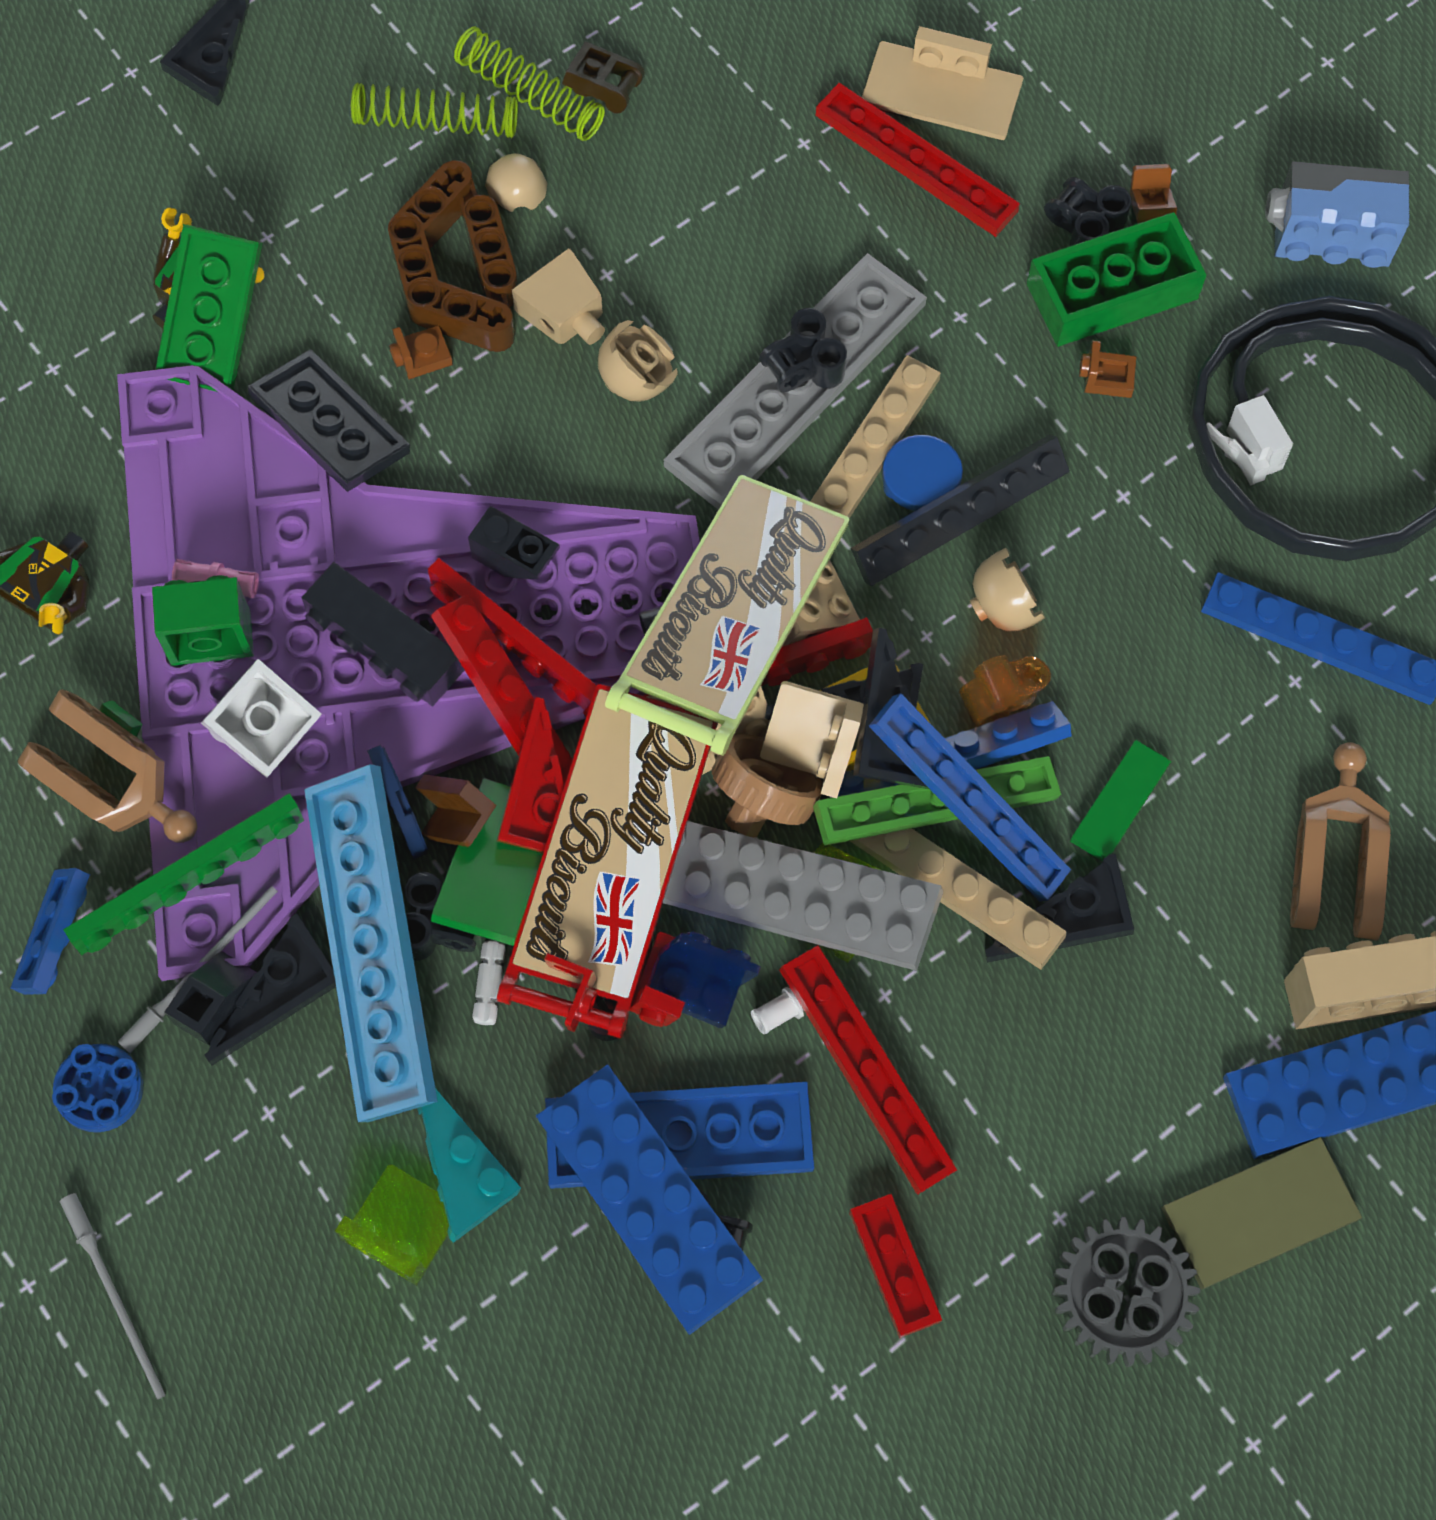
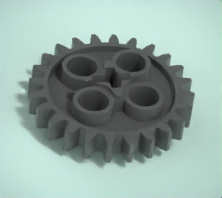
(1164, 1303)

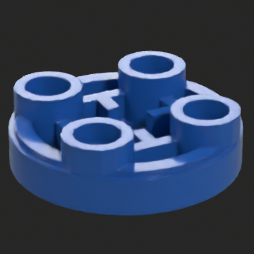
(920, 471)
(97, 1087)

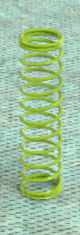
(358, 110)
(586, 112)

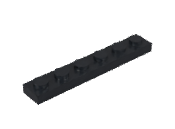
(960, 510)

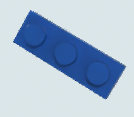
(47, 939)

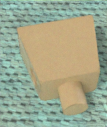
(561, 301)

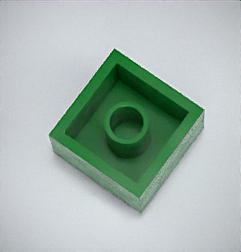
(202, 620)

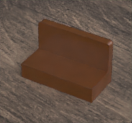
(460, 810)

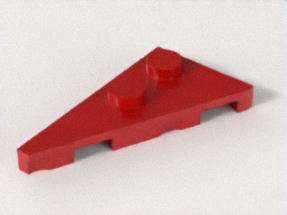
(534, 787)

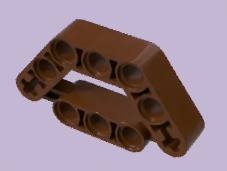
(454, 195)

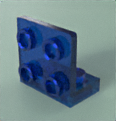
(702, 976)

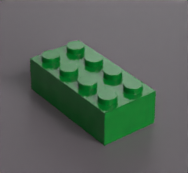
(1115, 279)

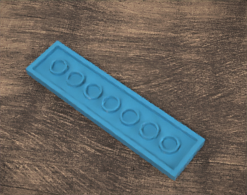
(370, 945)

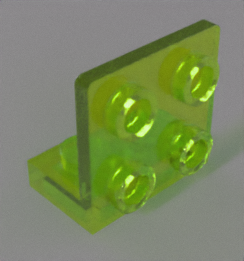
(398, 1225)

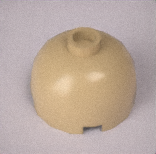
(635, 362)
(1004, 594)

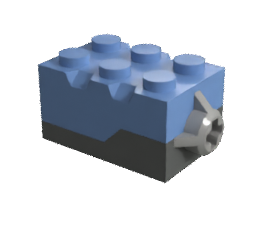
(1339, 213)

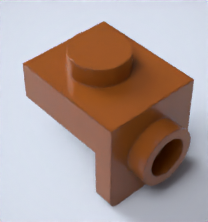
(1151, 191)
(1107, 372)

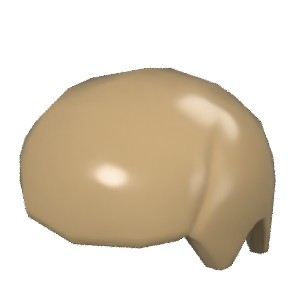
(516, 182)

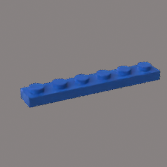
(1322, 638)
(990, 742)
(969, 797)

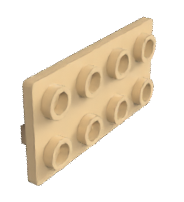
(944, 83)

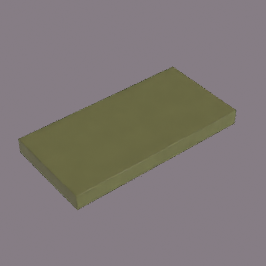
(1261, 1213)

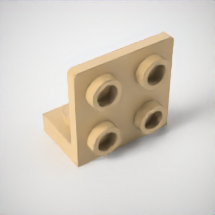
(825, 608)
(813, 733)

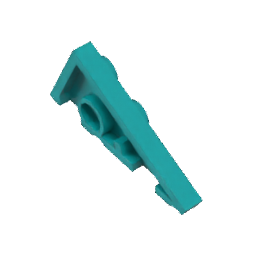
(467, 1172)

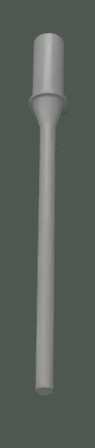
(155, 1014)
(87, 1239)

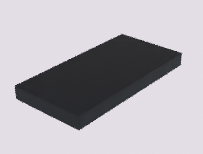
(329, 420)

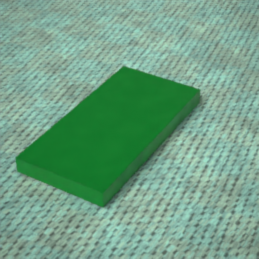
(209, 304)
(488, 880)

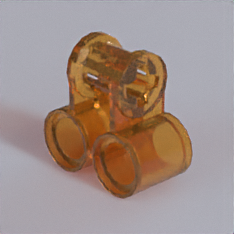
(1003, 687)

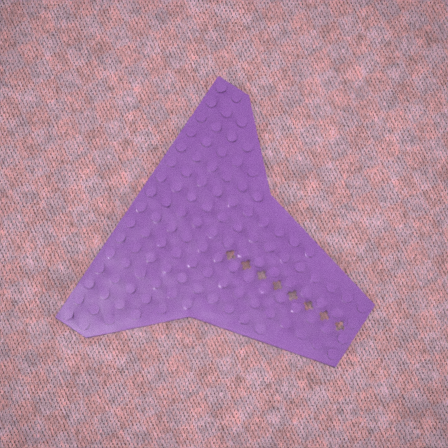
(235, 489)

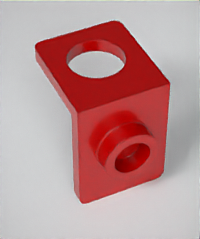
(585, 995)

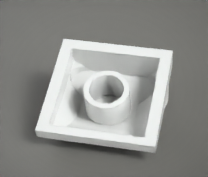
(261, 718)

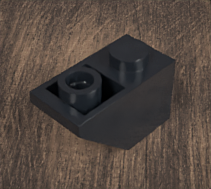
(510, 546)
(209, 997)

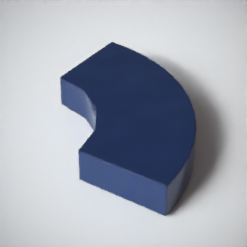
(399, 803)

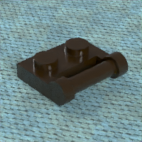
(593, 68)

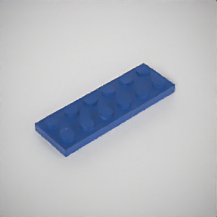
(1336, 1086)
(721, 1131)
(649, 1199)

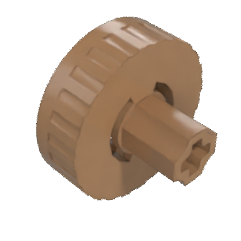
(763, 787)

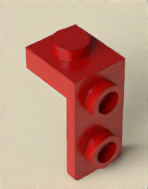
(650, 1004)

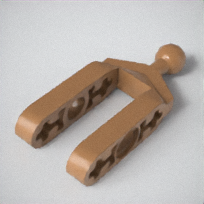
(143, 795)
(1347, 805)

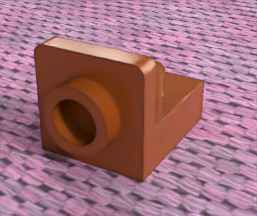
(420, 351)

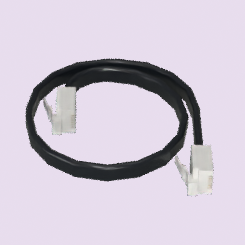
(1256, 434)

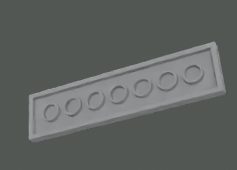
(761, 422)
(803, 895)

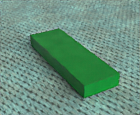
(1120, 801)

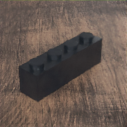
(382, 635)

